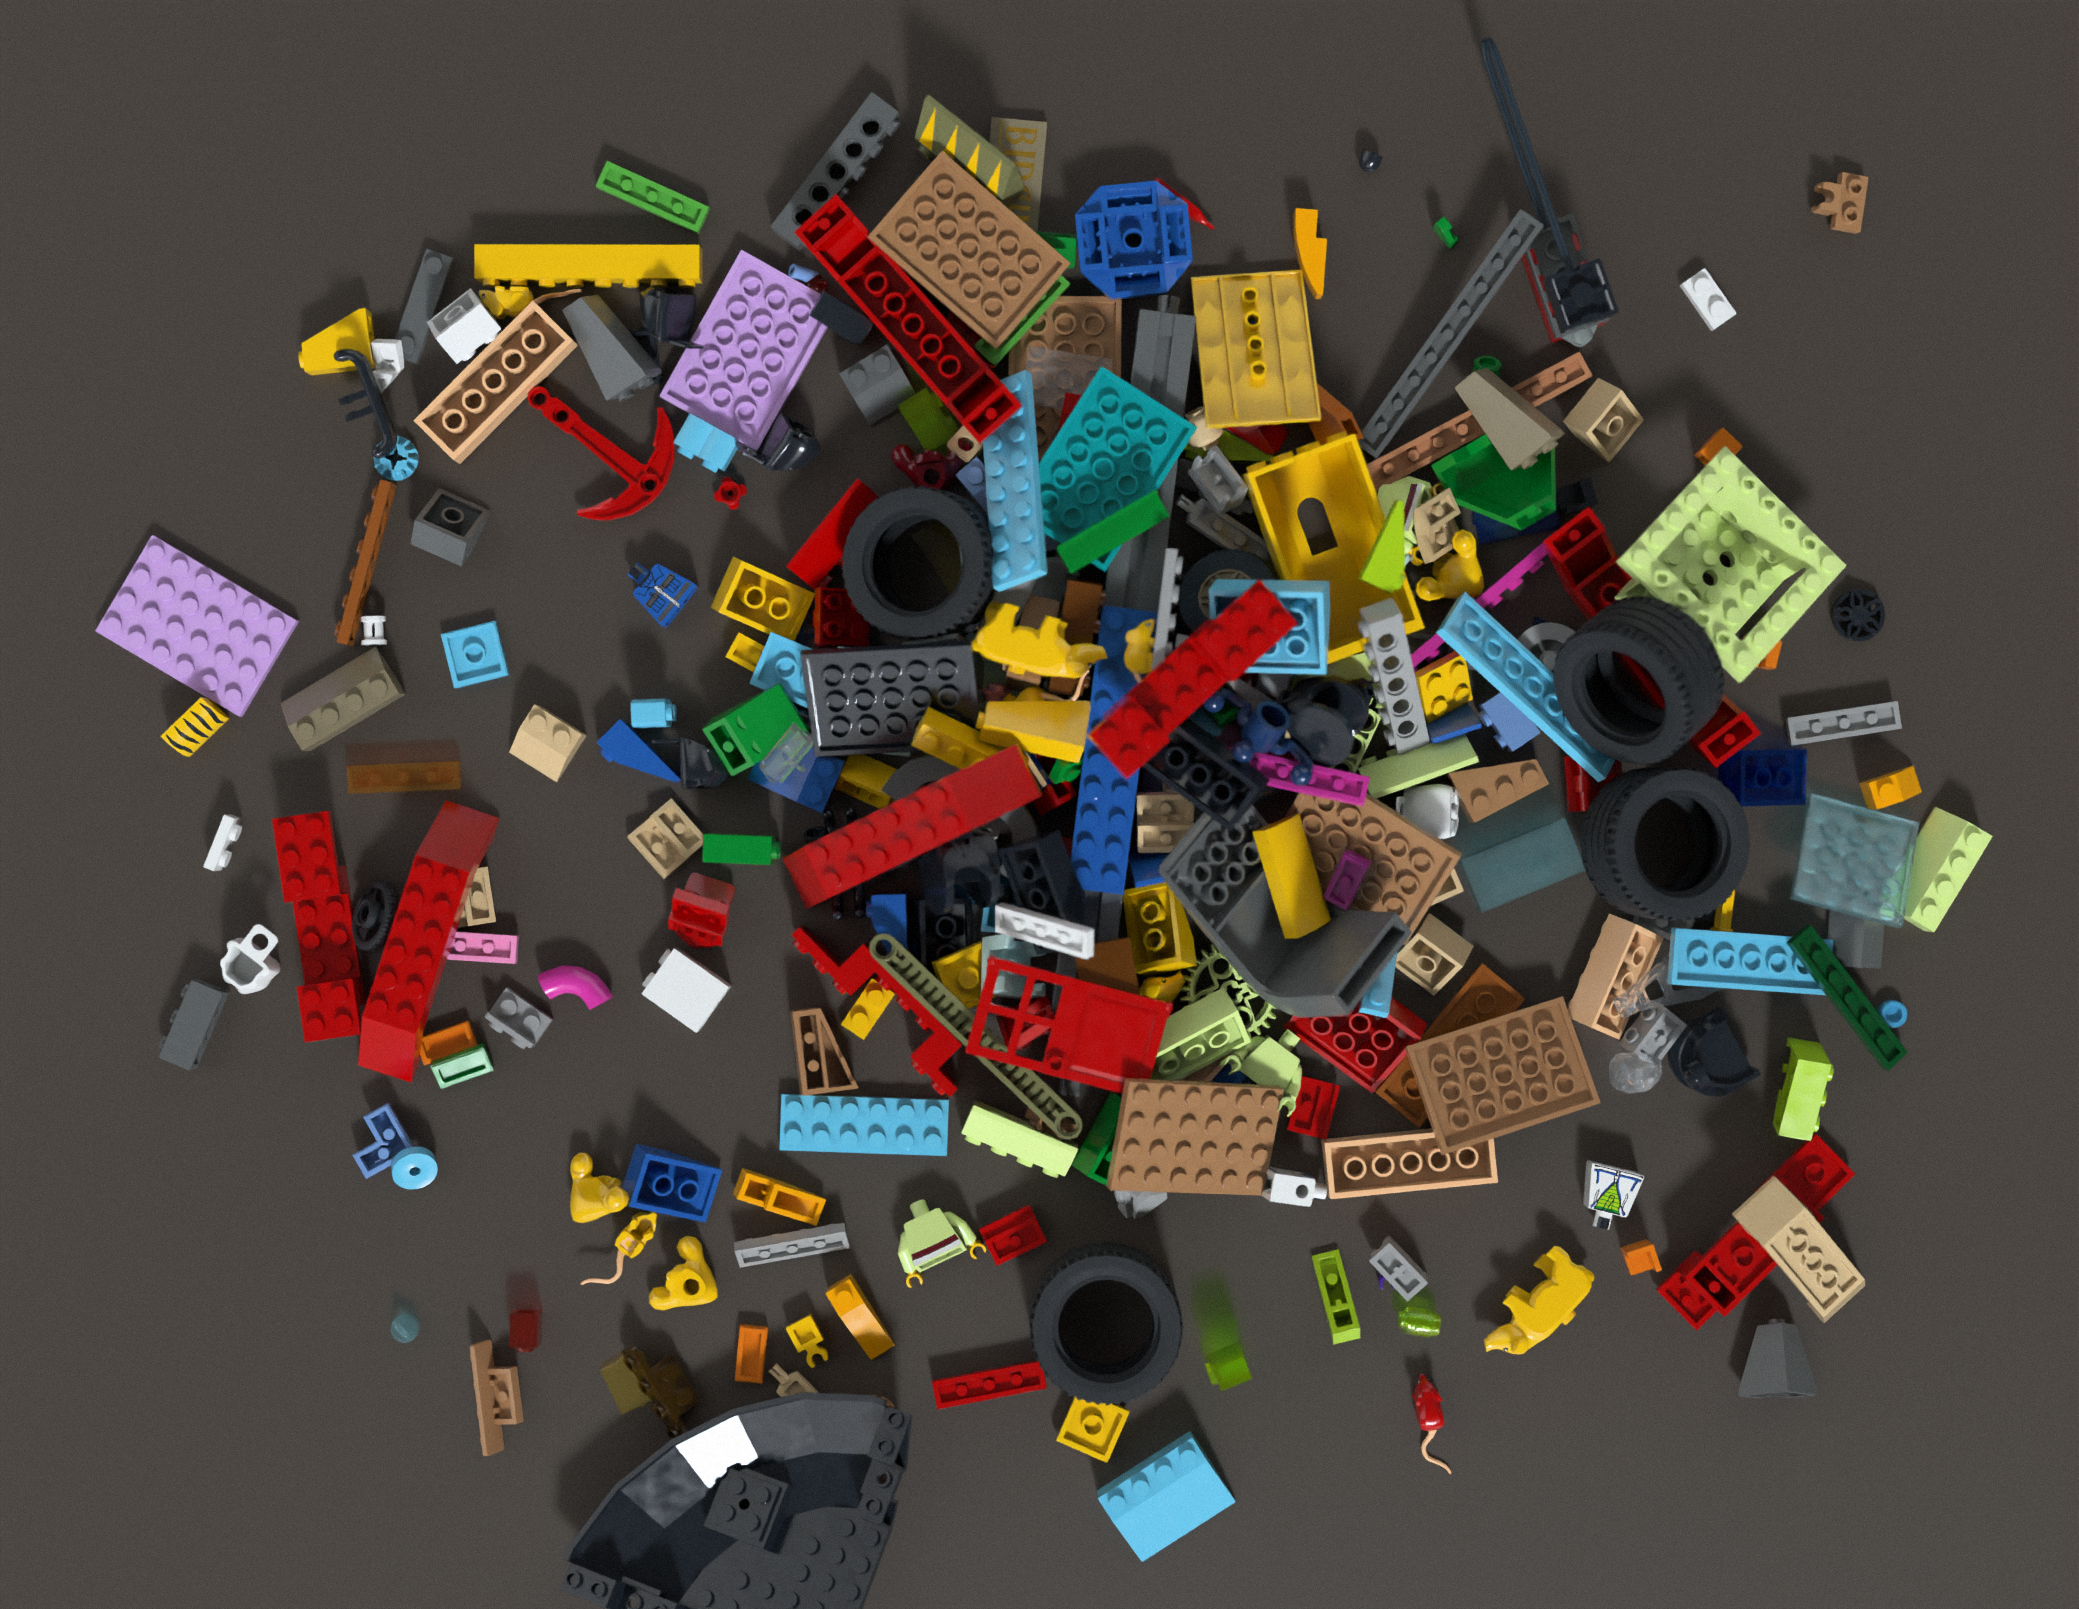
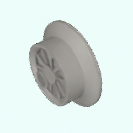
(1545, 641)

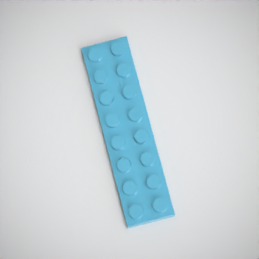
(1015, 492)
(1518, 677)

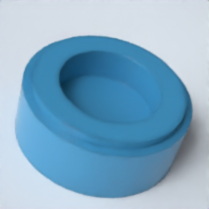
(1893, 1013)

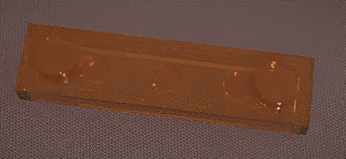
(404, 777)

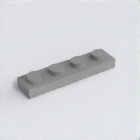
(1843, 723)
(791, 1245)

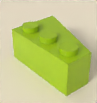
(1802, 1090)

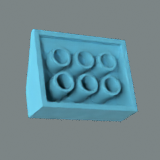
(1306, 644)
(1165, 1496)

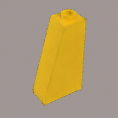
(1038, 727)

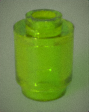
(1419, 1322)

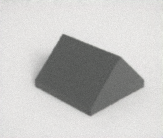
(1855, 940)

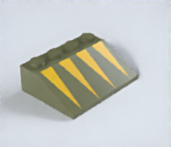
(943, 131)

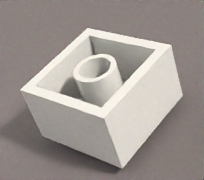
(464, 326)

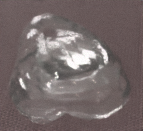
(1634, 1072)

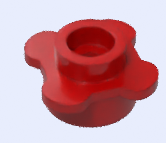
(728, 485)

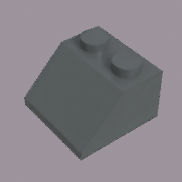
(877, 384)
(449, 526)

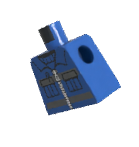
(661, 591)

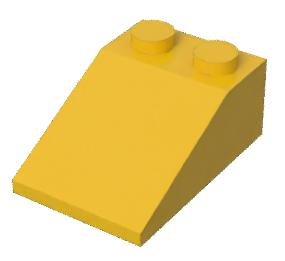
(762, 600)
(1158, 930)

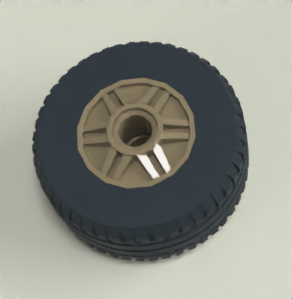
(1226, 564)

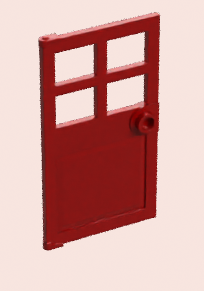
(1095, 1034)

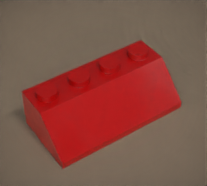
(825, 546)

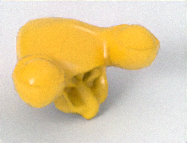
(1454, 572)
(591, 1195)
(688, 1282)

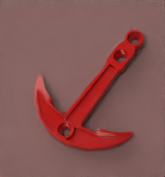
(636, 474)

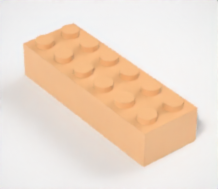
(495, 382)
(1402, 1164)

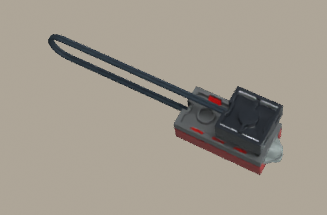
(1565, 283)

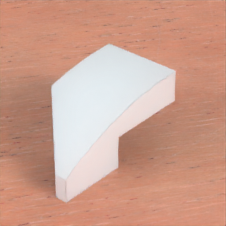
(388, 361)

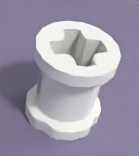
(378, 621)

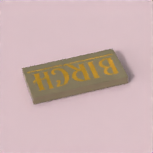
(1024, 145)

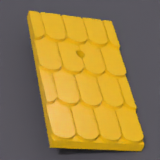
(1258, 369)

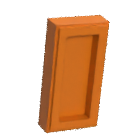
(447, 1042)
(751, 1353)

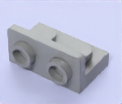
(518, 1019)
(1653, 1032)

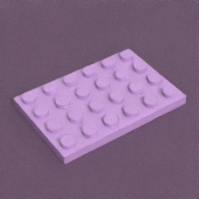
(752, 354)
(197, 626)

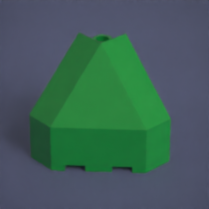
(1488, 486)

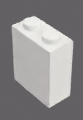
(685, 988)

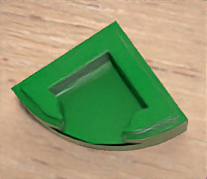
(1442, 229)

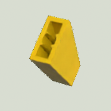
(350, 332)

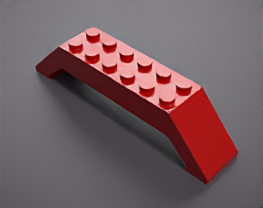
(908, 319)
(1592, 580)
(912, 825)
(422, 939)

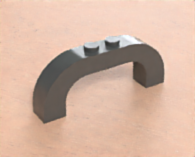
(929, 768)

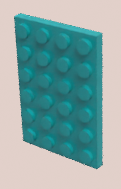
(1107, 457)

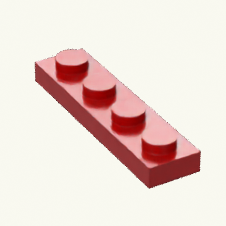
(988, 1384)

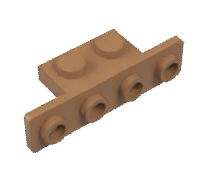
(496, 1396)

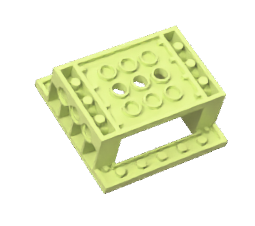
(1739, 517)

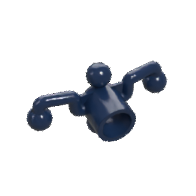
(1263, 732)

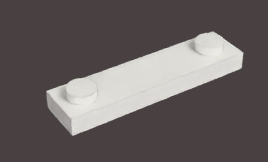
(1044, 930)

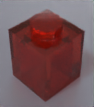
(525, 1329)

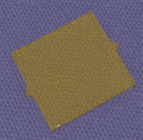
(624, 1386)

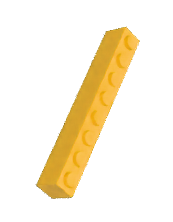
(587, 264)

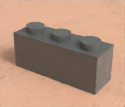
(193, 1024)

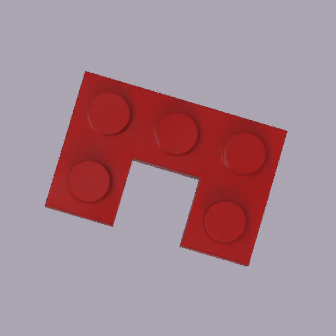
(1037, 1006)

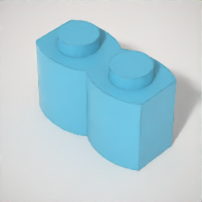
(706, 443)
(652, 713)

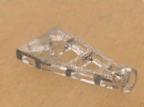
(1636, 999)

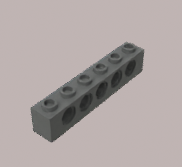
(871, 111)

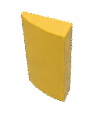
(1292, 876)

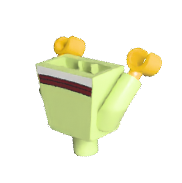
(1413, 494)
(933, 1239)

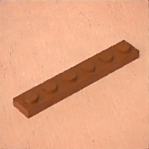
(368, 553)

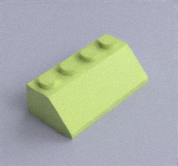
(1415, 766)
(1941, 864)
(1199, 1036)
(1019, 1138)

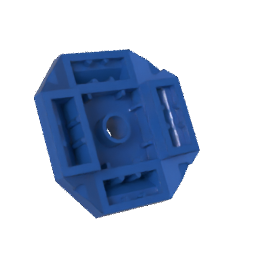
(1137, 210)

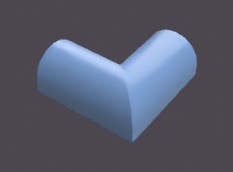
(389, 1137)

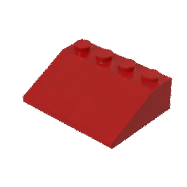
(1361, 1043)

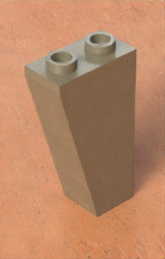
(1508, 419)

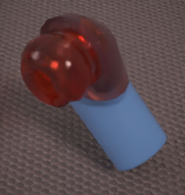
(808, 277)

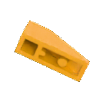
(859, 1316)

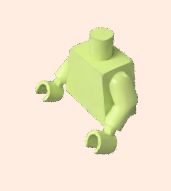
(1270, 1064)

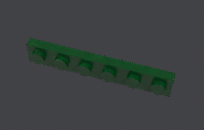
(1847, 997)

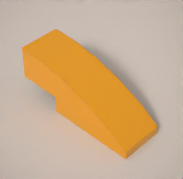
(1309, 249)
(778, 1197)

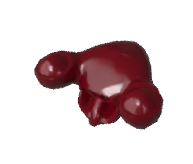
(931, 467)

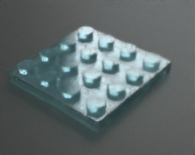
(1855, 861)

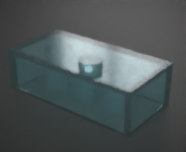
(1521, 864)

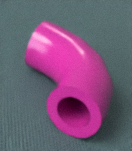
(575, 981)

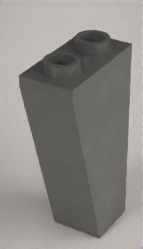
(610, 349)

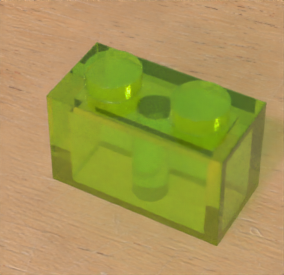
(927, 420)
(1227, 1367)

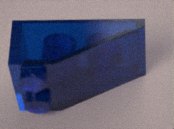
(1766, 776)

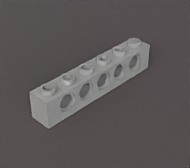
(1394, 675)

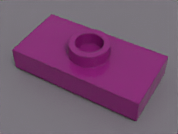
(1347, 879)

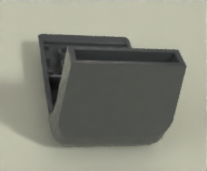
(1229, 898)

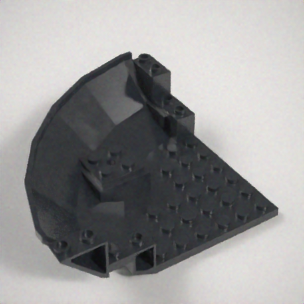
(811, 1525)

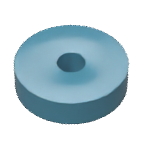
(414, 1178)

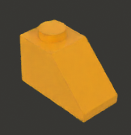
(1890, 788)

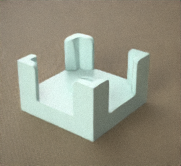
(1008, 983)

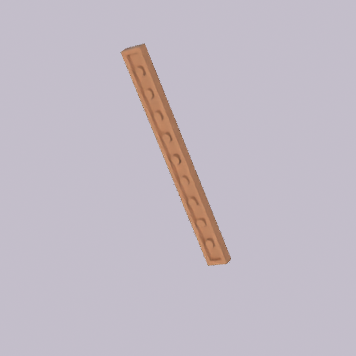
(1466, 428)

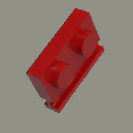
(1314, 1108)
(1013, 1235)

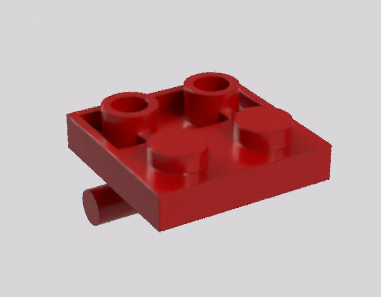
(837, 620)
(1582, 786)

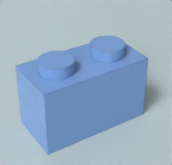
(1507, 721)

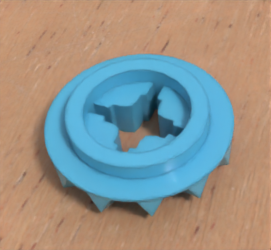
(403, 468)

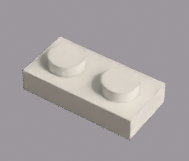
(1708, 299)
(227, 833)

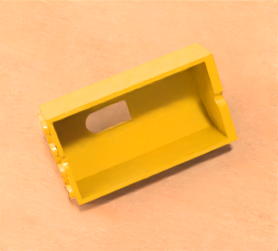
(1341, 482)

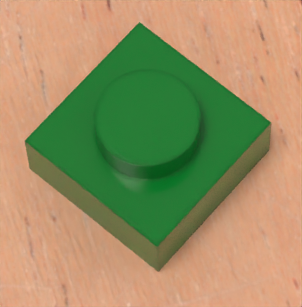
(1065, 770)

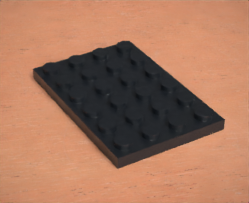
(878, 694)

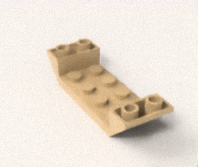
(1800, 1248)

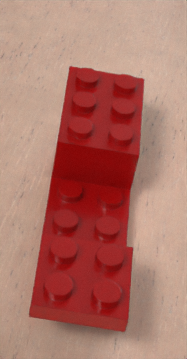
(1188, 676)
(323, 924)
(855, 971)
(1738, 1260)

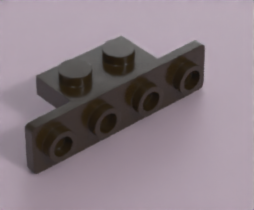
(664, 1386)

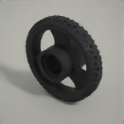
(374, 915)

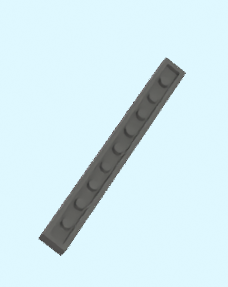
(1449, 333)

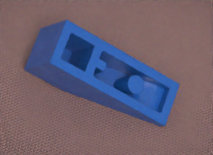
(630, 749)

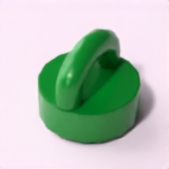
(1489, 362)

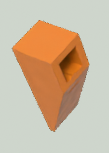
(1334, 418)

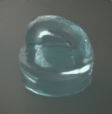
(405, 1328)

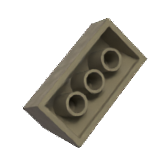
(341, 699)

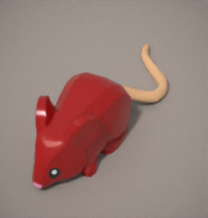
(1428, 1414)

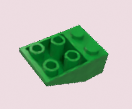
(752, 728)

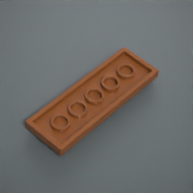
(1476, 1001)

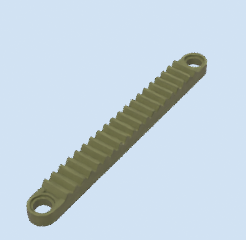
(959, 1021)

